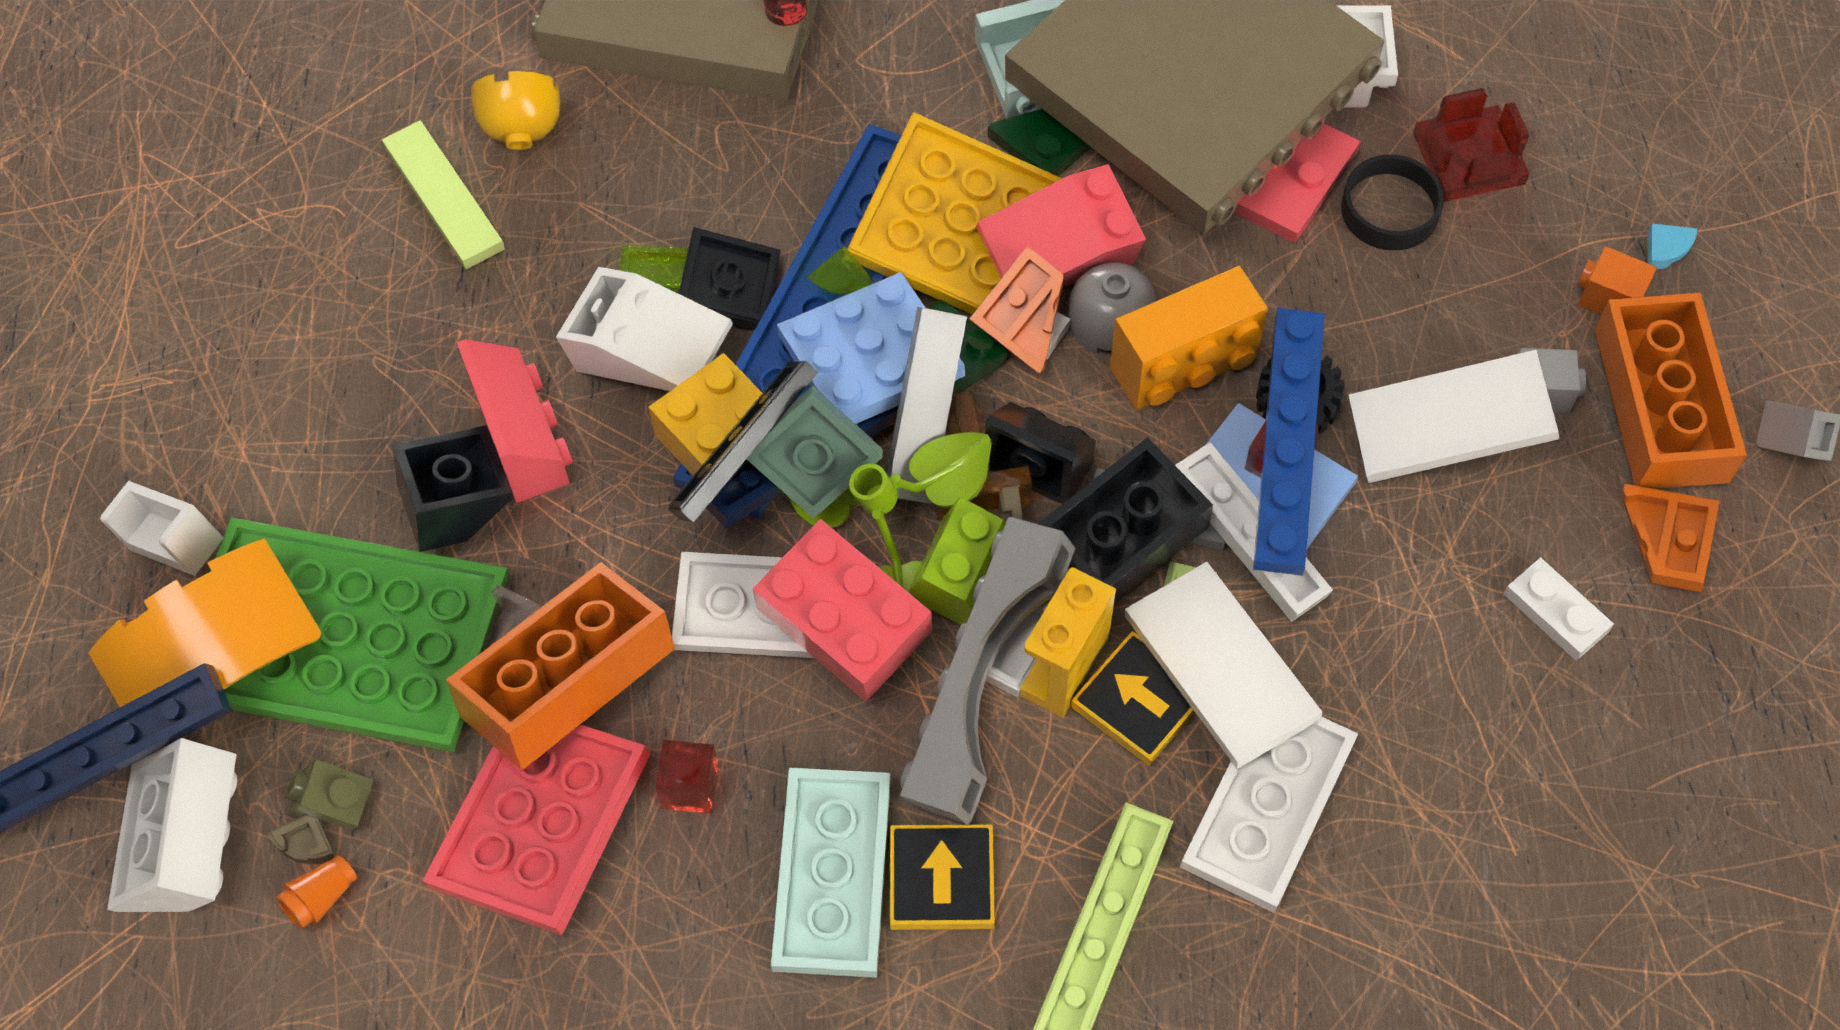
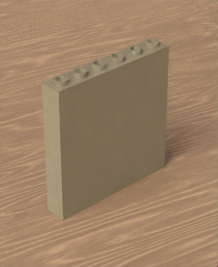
(682, 41)
(1194, 90)

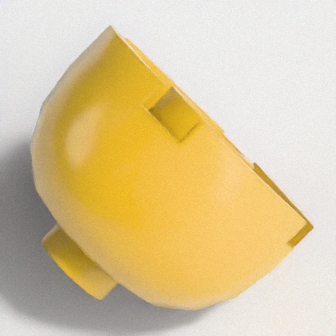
(517, 108)

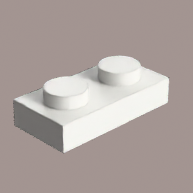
(1558, 609)

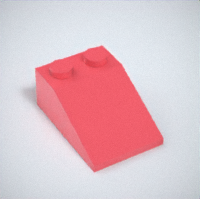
(1068, 224)

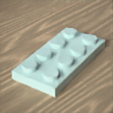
(831, 873)

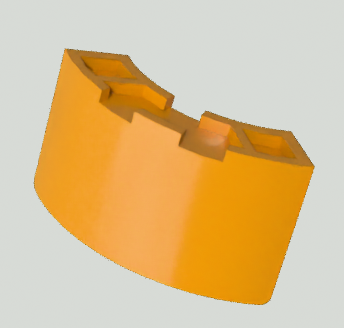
(228, 618)

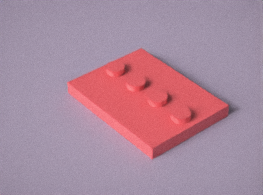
(1301, 186)
(538, 832)

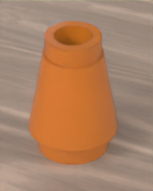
(315, 892)

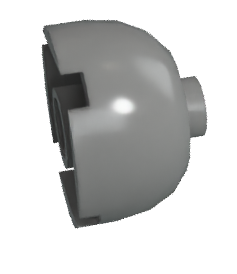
(1103, 296)

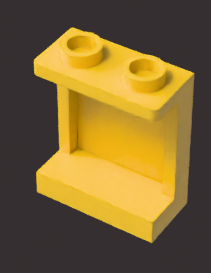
(1068, 641)

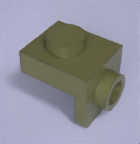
(328, 794)

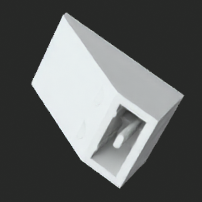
(640, 331)

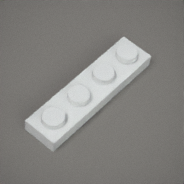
(1236, 521)

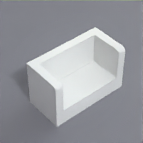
(161, 528)

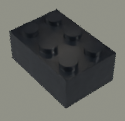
(1131, 518)

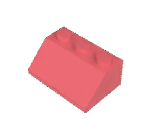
(517, 418)

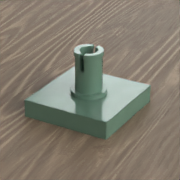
(813, 452)

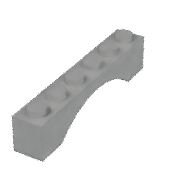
(1022, 575)

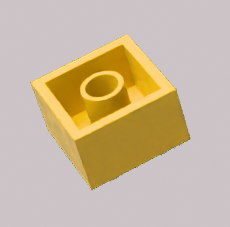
(702, 411)

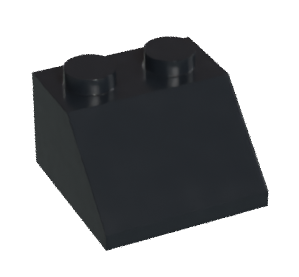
(1054, 453)
(450, 485)

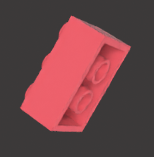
(843, 610)

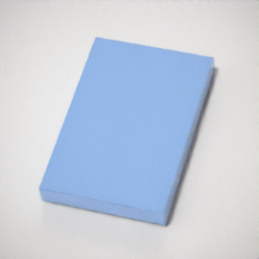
(1329, 479)

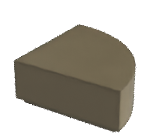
(1009, 503)
(303, 841)

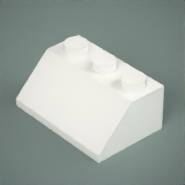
(174, 829)

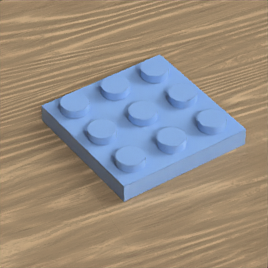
(859, 346)

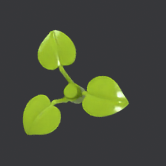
(943, 468)

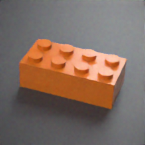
(1669, 391)
(561, 665)

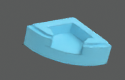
(1668, 244)

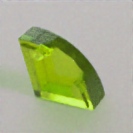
(840, 273)

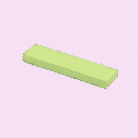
(443, 195)

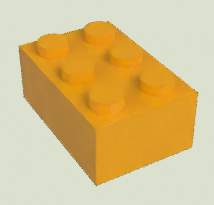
(1187, 338)

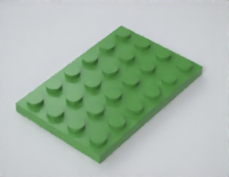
(387, 640)

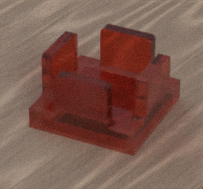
(1474, 146)

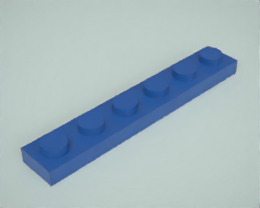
(1289, 442)

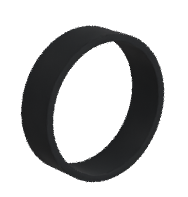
(1399, 166)

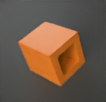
(1613, 278)

